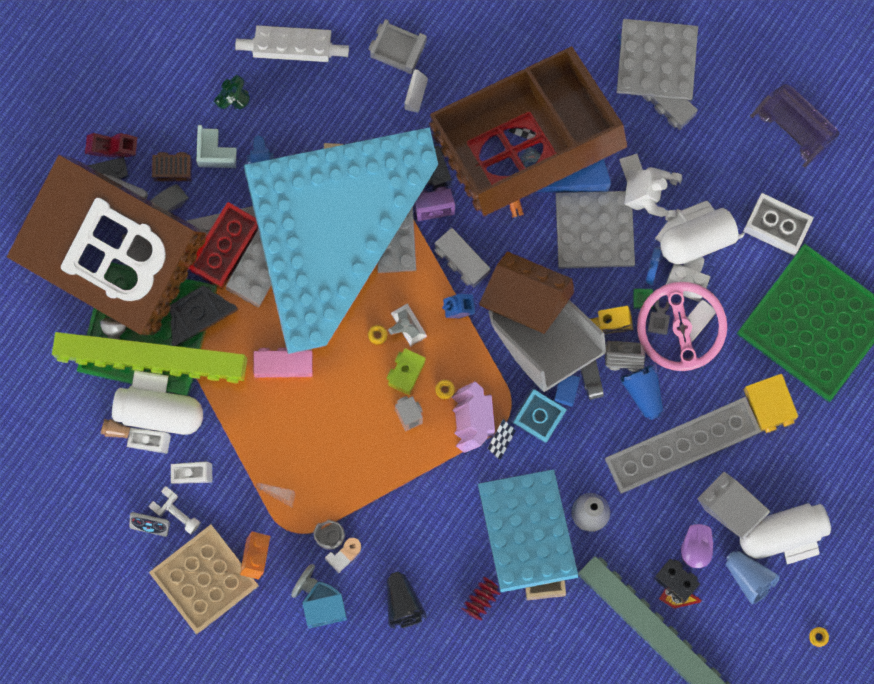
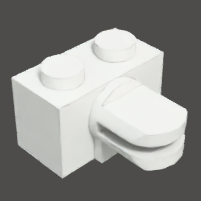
(689, 273)

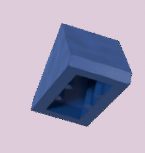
(567, 390)

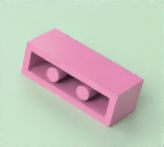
(282, 364)

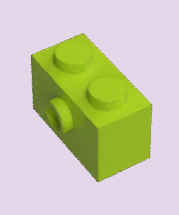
(406, 371)

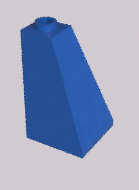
(589, 179)

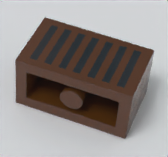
(172, 167)

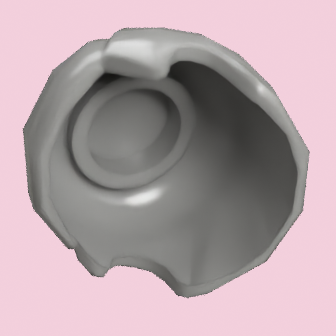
(330, 536)

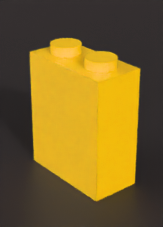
(771, 403)

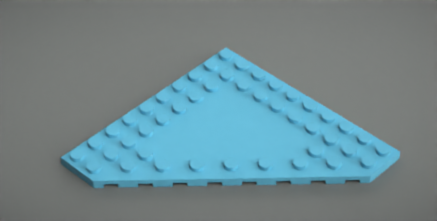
(329, 223)

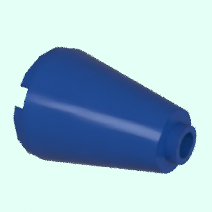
(645, 390)

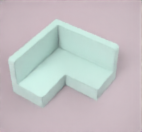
(210, 154)

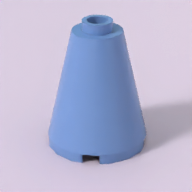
(751, 576)

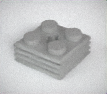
(624, 355)

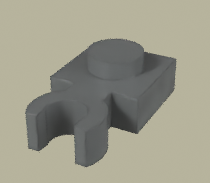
(659, 321)

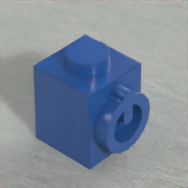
(455, 306)

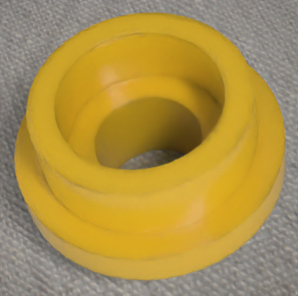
(377, 328)
(445, 383)
(825, 636)

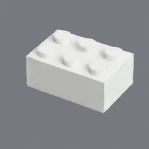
(778, 224)

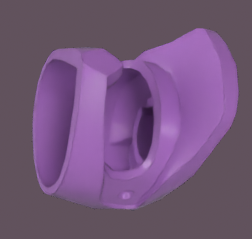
(697, 546)

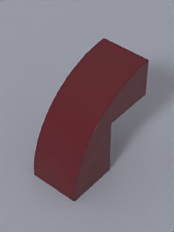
(116, 146)

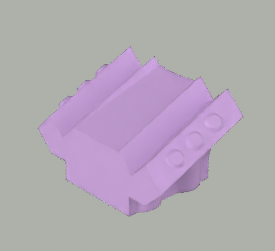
(473, 416)

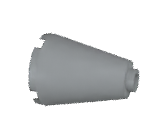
(587, 518)

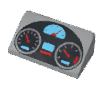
(149, 524)

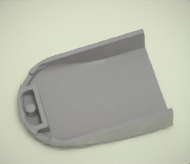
(558, 353)

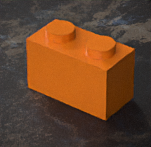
(255, 555)

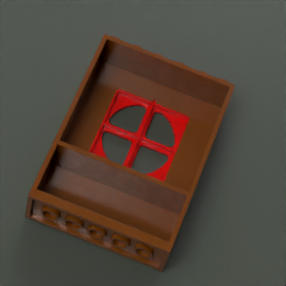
(553, 100)

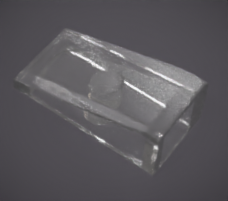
(284, 495)

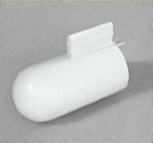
(700, 235)
(152, 408)
(789, 532)

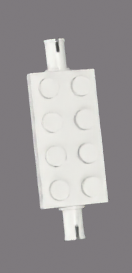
(292, 44)

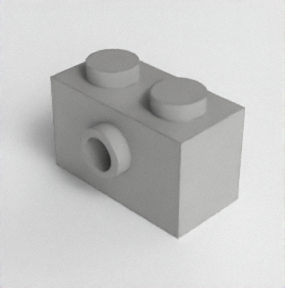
(409, 412)

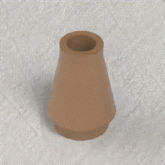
(114, 429)

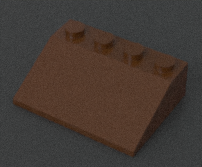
(527, 292)

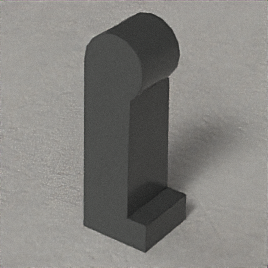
(592, 381)

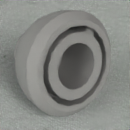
(112, 328)

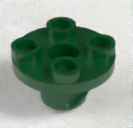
(232, 94)

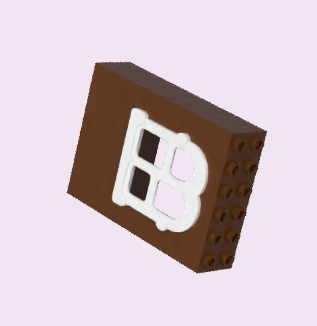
(64, 224)

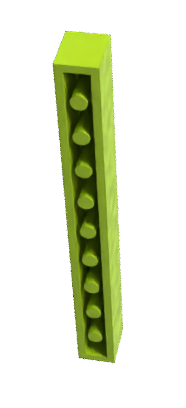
(149, 356)

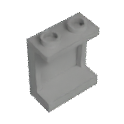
(397, 47)

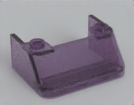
(798, 120)

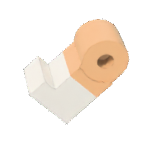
(350, 550)

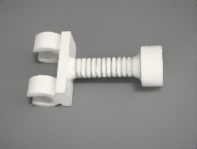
(191, 524)

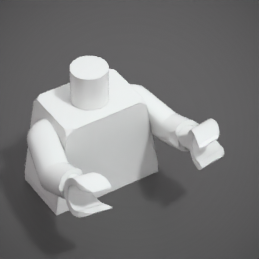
(645, 190)

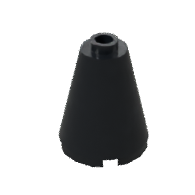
(402, 602)

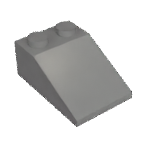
(733, 505)

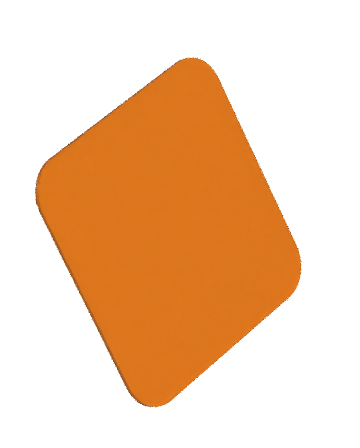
(339, 431)

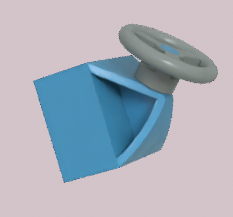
(322, 604)

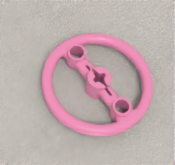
(670, 290)

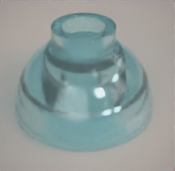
(530, 157)

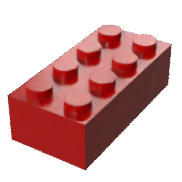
(225, 245)

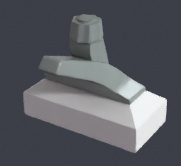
(408, 325)

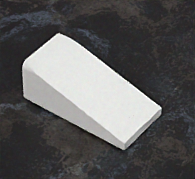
(699, 318)
(149, 440)
(191, 473)

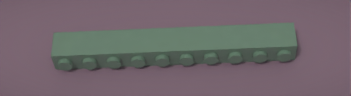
(648, 624)

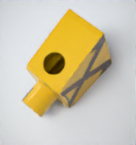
(620, 322)

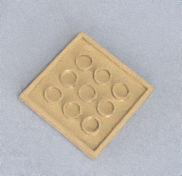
(203, 579)

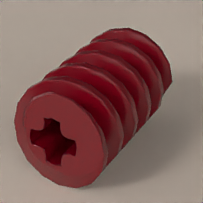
(481, 599)

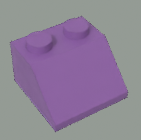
(434, 204)

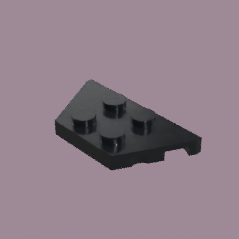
(197, 313)

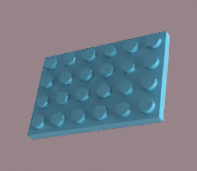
(527, 531)

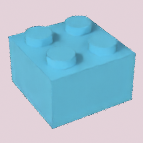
(539, 415)

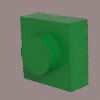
(640, 297)

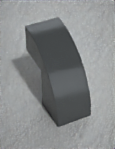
(171, 198)

